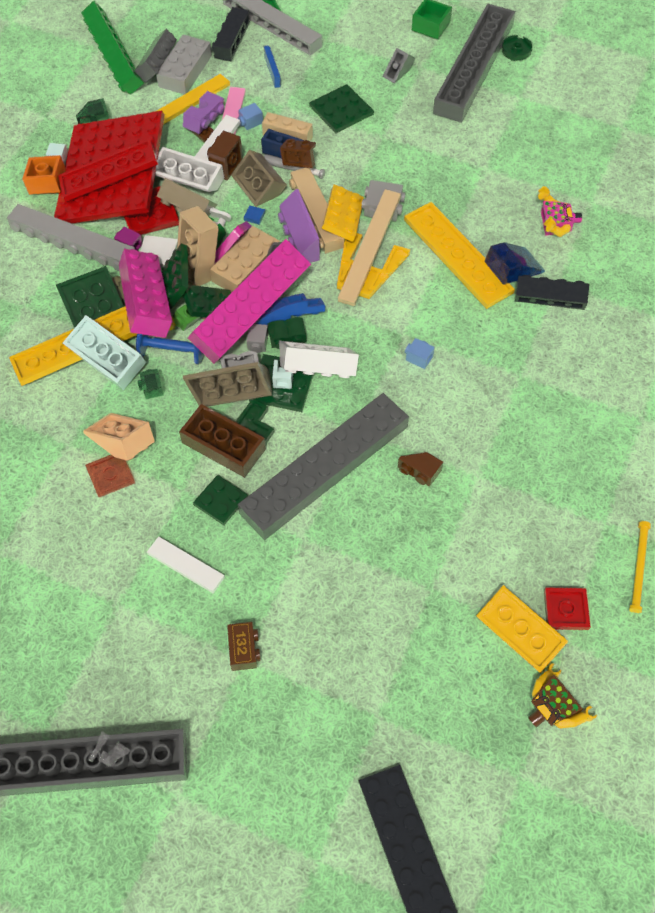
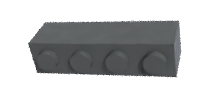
(155, 55)

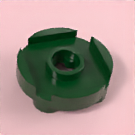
(522, 50)

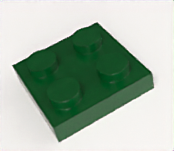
(220, 499)

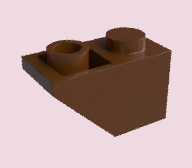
(421, 466)

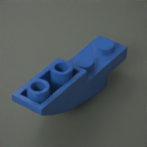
(291, 306)

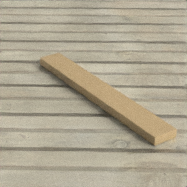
(369, 248)

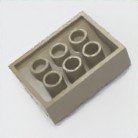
(229, 384)

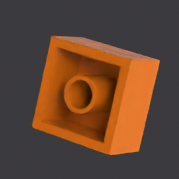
(42, 174)

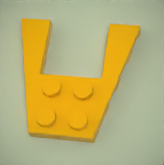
(376, 276)

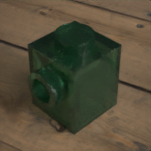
(150, 383)

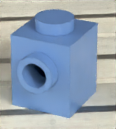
(250, 116)
(419, 353)

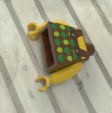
(556, 703)

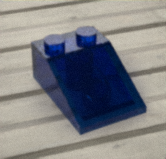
(511, 261)

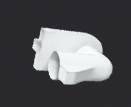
(223, 216)

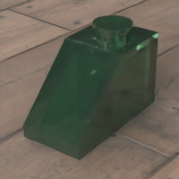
(93, 111)

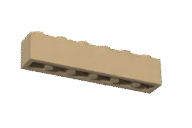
(316, 207)

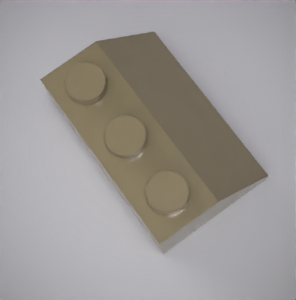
(258, 178)
(182, 197)

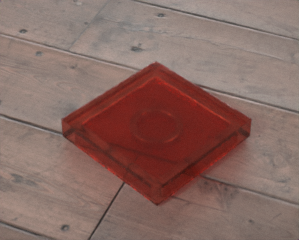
(109, 475)

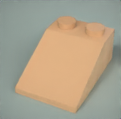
(121, 435)

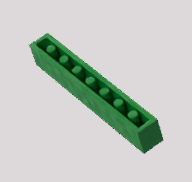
(112, 48)

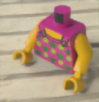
(556, 215)

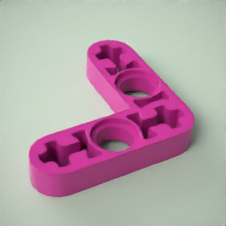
(234, 236)

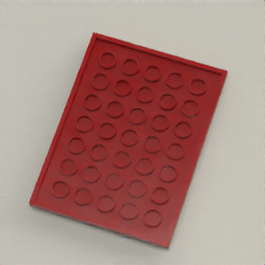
(101, 138)

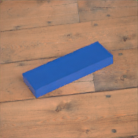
(272, 66)

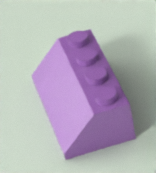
(299, 226)

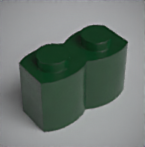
(287, 330)

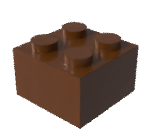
(226, 152)

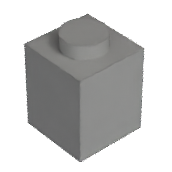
(257, 338)

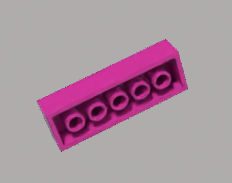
(144, 293)

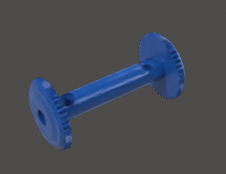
(168, 344)

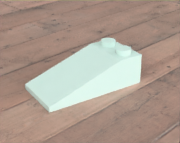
(105, 352)

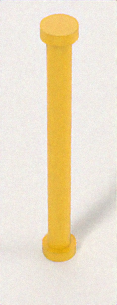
(639, 573)

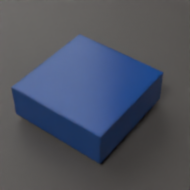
(254, 215)

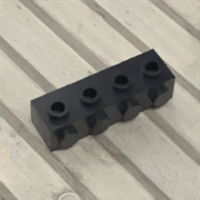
(231, 34)
(552, 292)

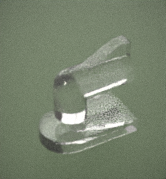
(108, 759)

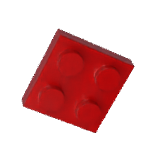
(567, 608)

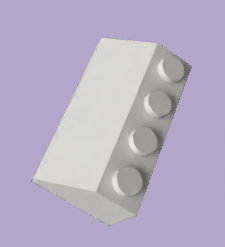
(189, 170)
(318, 359)

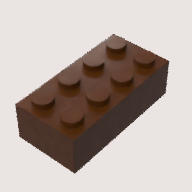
(222, 440)

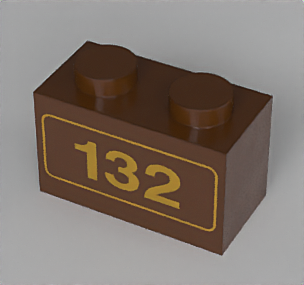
(242, 646)

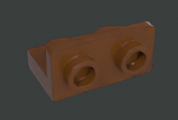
(298, 153)

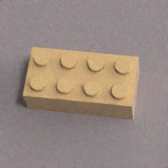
(200, 236)
(242, 259)

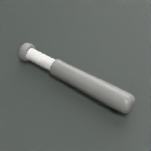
(277, 162)

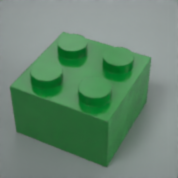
(431, 18)

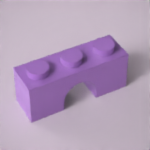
(199, 118)

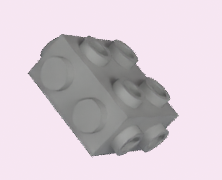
(374, 193)

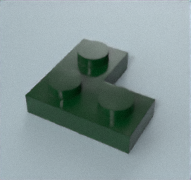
(252, 417)

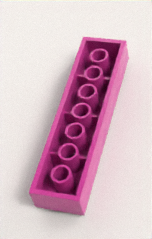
(249, 301)

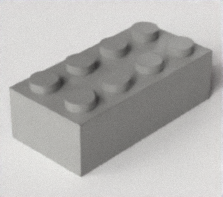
(184, 64)

